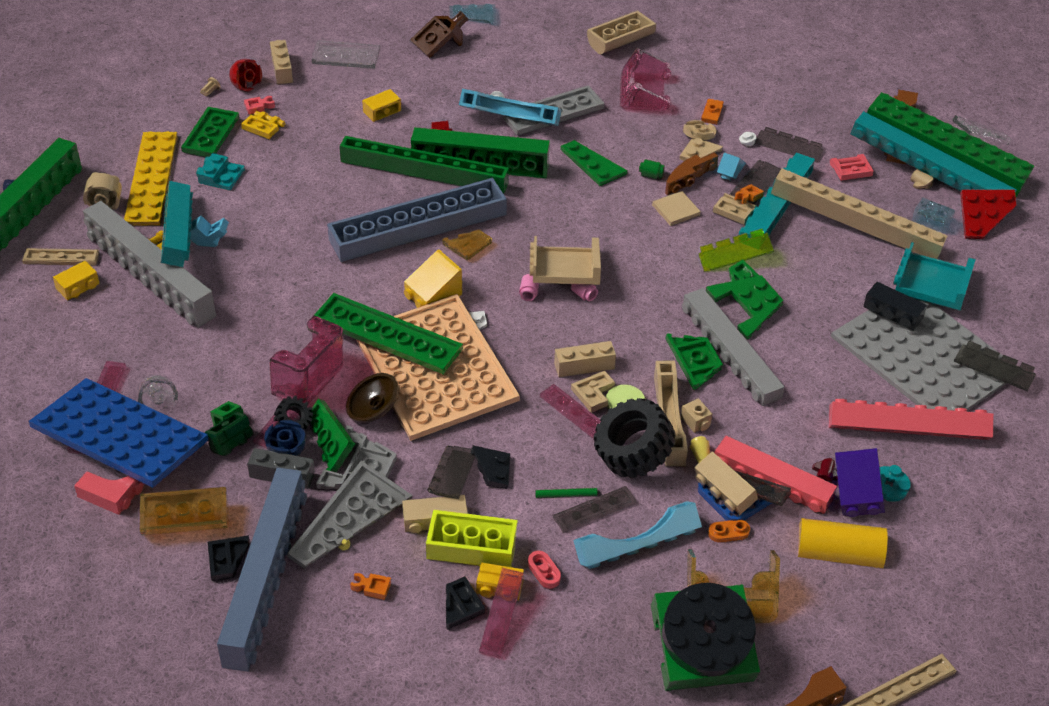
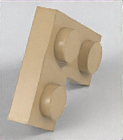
(591, 389)

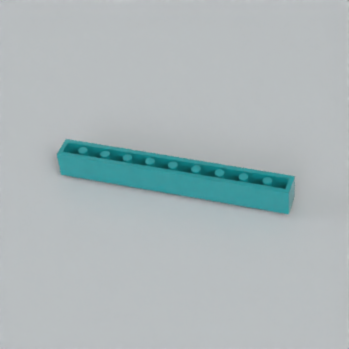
(923, 156)

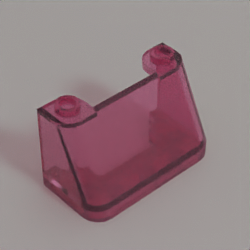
(644, 82)

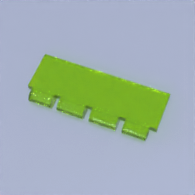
(731, 253)

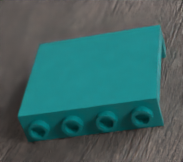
(933, 279)

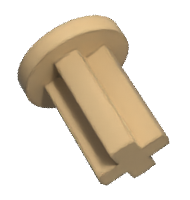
(210, 86)

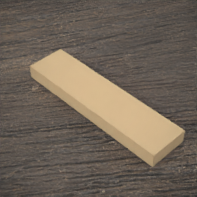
(60, 256)

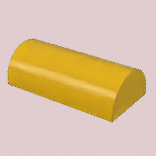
(842, 542)

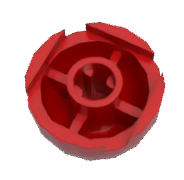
(245, 71)

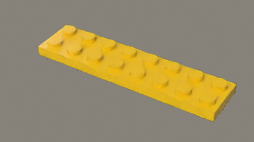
(151, 179)

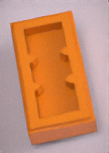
(712, 111)

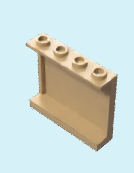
(565, 264)

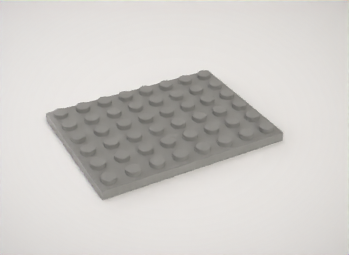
(920, 360)

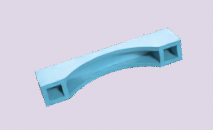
(509, 107)
(677, 520)

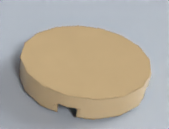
(699, 129)

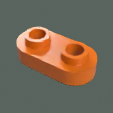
(729, 531)

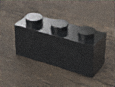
(895, 305)

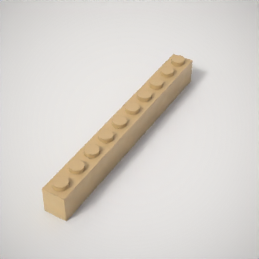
(858, 214)

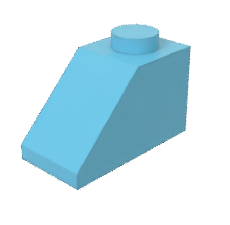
(730, 166)

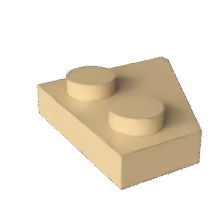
(699, 147)

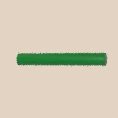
(578, 492)

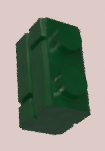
(229, 434)

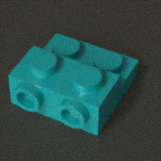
(219, 172)

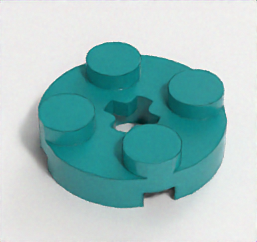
(900, 481)

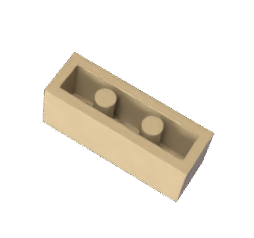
(281, 62)
(584, 359)
(725, 483)
(418, 512)

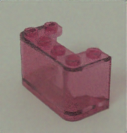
(313, 367)

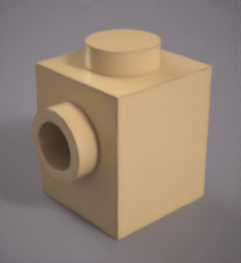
(696, 415)

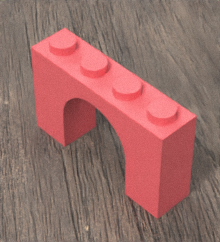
(108, 494)

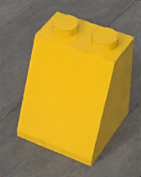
(434, 280)

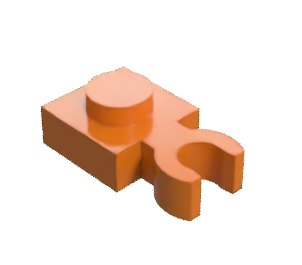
(749, 193)
(374, 586)

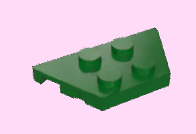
(695, 358)

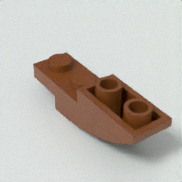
(685, 173)

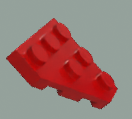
(985, 210)

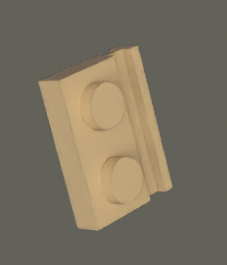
(733, 208)

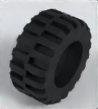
(644, 453)

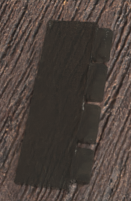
(784, 143)
(760, 175)
(1000, 369)
(452, 472)

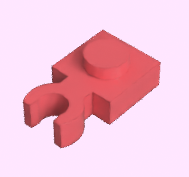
(258, 104)

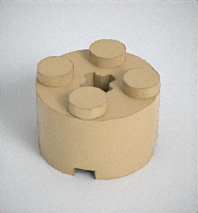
(102, 188)

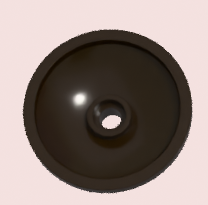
(372, 398)

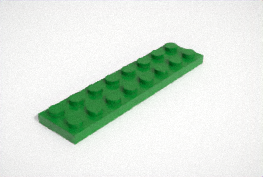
(391, 333)

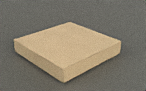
(676, 208)

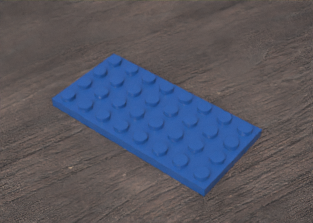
(119, 432)

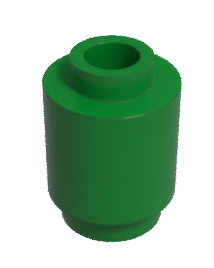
(651, 169)

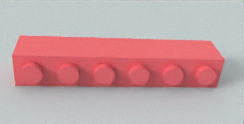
(804, 486)

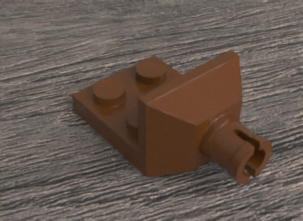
(439, 32)

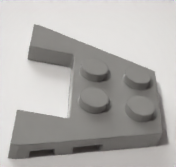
(371, 453)

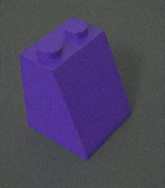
(860, 482)

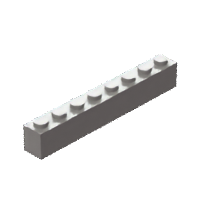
(733, 347)

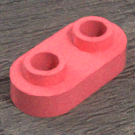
(545, 570)

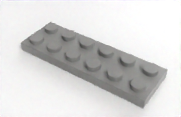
(572, 103)

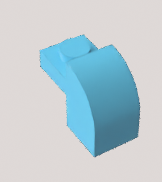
(206, 234)

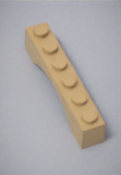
(667, 398)

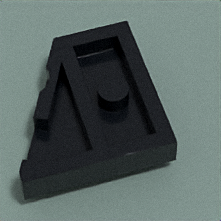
(493, 466)
(226, 556)
(461, 603)

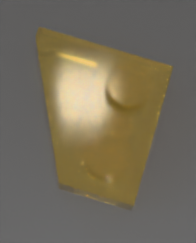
(468, 244)

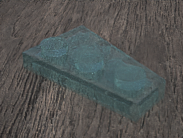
(479, 13)

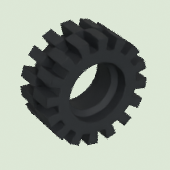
(297, 406)

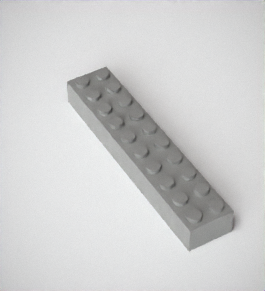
(144, 261)

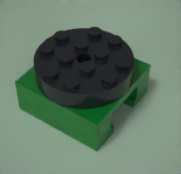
(700, 657)

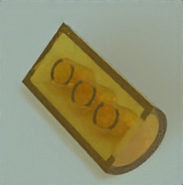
(184, 511)

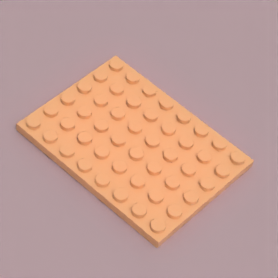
(468, 387)

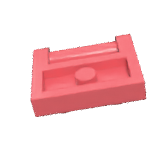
(852, 167)

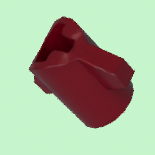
(826, 470)

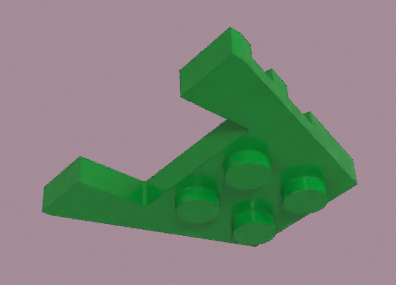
(754, 296)

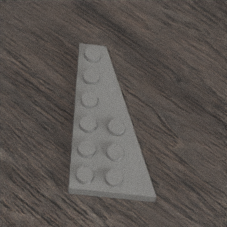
(354, 507)

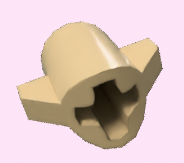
(921, 179)

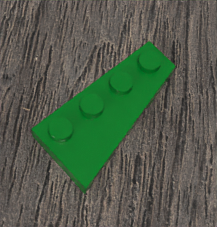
(593, 164)
(331, 436)

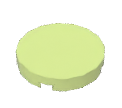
(621, 394)

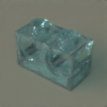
(933, 215)

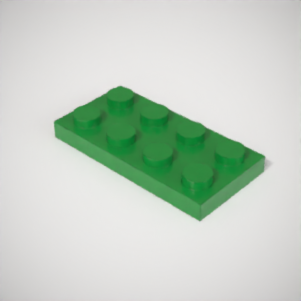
(210, 132)

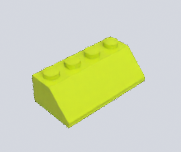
(471, 539)

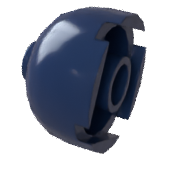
(285, 438)

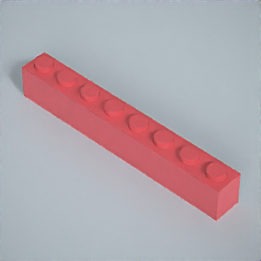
(910, 419)

